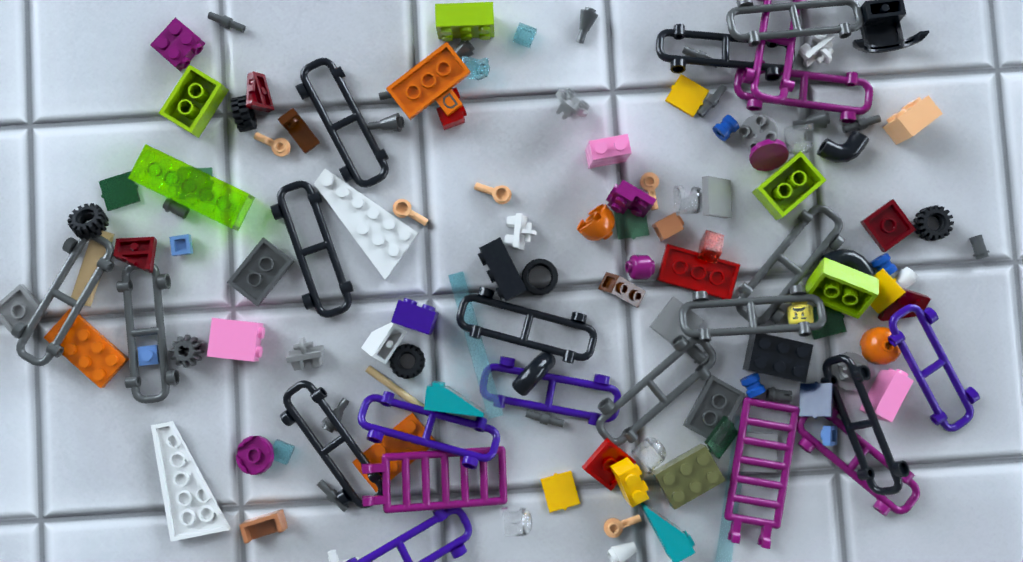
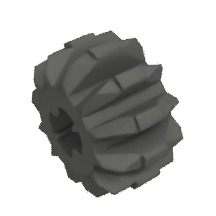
(193, 354)

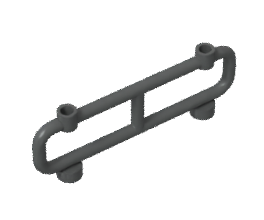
(754, 37)
(833, 241)
(797, 294)
(24, 331)
(168, 377)
(608, 408)

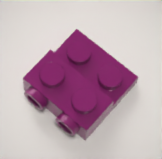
(178, 44)
(629, 197)

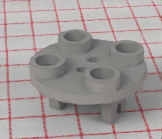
(571, 104)
(754, 125)
(842, 372)

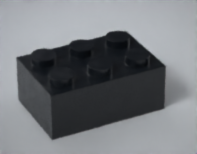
(501, 270)
(778, 357)

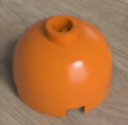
(598, 224)
(877, 347)

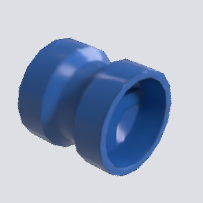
(726, 127)
(884, 262)
(753, 385)

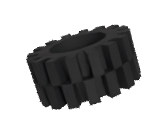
(243, 116)
(78, 221)
(944, 223)
(397, 367)

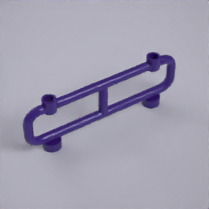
(600, 382)
(967, 396)
(470, 458)
(456, 547)

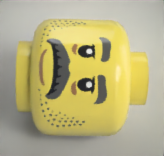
(800, 312)

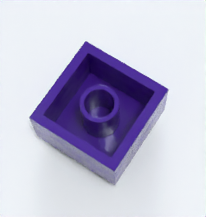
(415, 317)

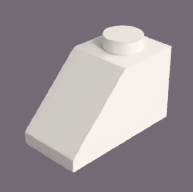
(384, 342)

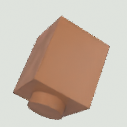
(668, 226)

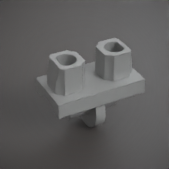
(305, 351)

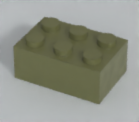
(688, 476)

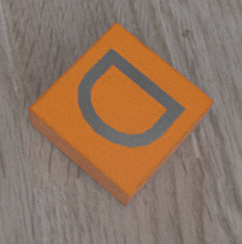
(449, 102)

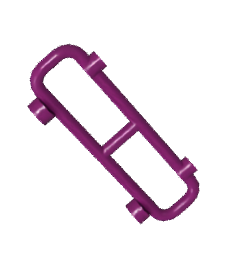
(752, 76)
(847, 113)
(883, 504)

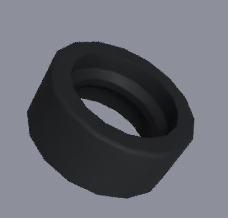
(554, 276)

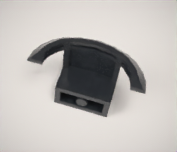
(882, 27)

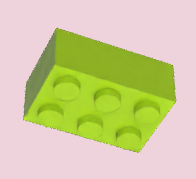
(464, 21)
(193, 101)
(788, 186)
(843, 287)

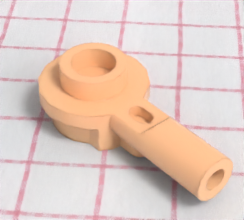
(280, 146)
(649, 183)
(500, 194)
(402, 209)
(613, 527)

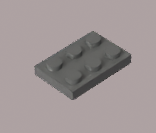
(260, 271)
(711, 405)

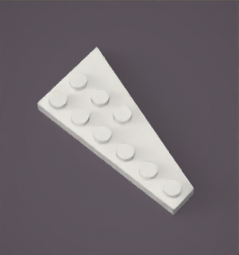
(374, 229)
(186, 496)

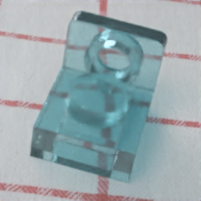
(478, 68)

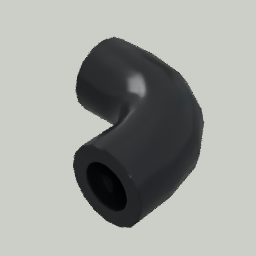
(843, 152)
(851, 259)
(533, 373)

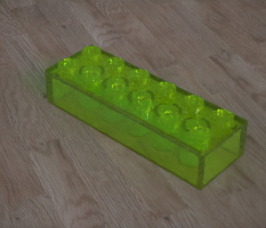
(191, 187)

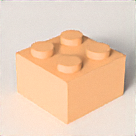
(911, 119)

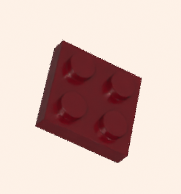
(888, 225)

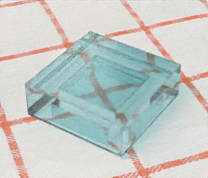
(524, 35)
(282, 451)

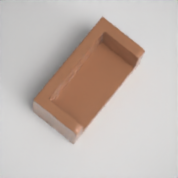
(263, 525)

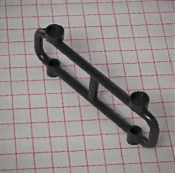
(678, 63)
(349, 171)
(311, 299)
(577, 321)
(859, 374)
(291, 416)

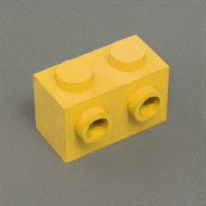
(629, 482)

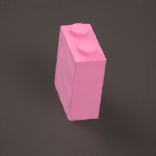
(608, 151)
(235, 339)
(888, 393)

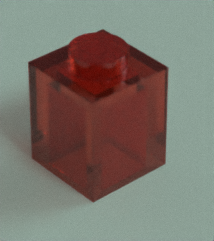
(710, 246)

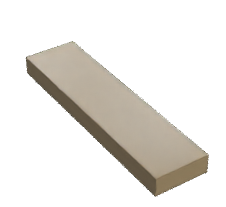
(89, 265)

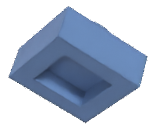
(181, 245)
(148, 355)
(829, 435)

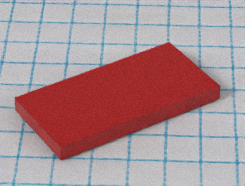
(683, 269)

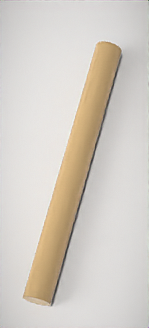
(392, 386)

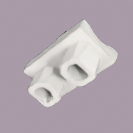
(820, 52)
(522, 231)

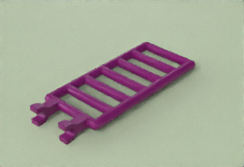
(385, 499)
(767, 525)

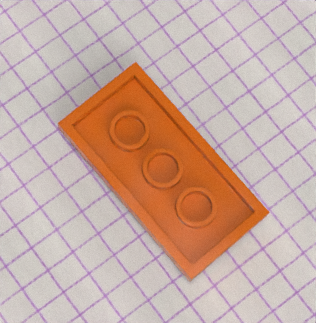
(428, 80)
(89, 350)
(409, 425)

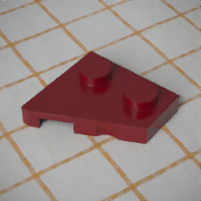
(257, 93)
(136, 252)
(908, 297)

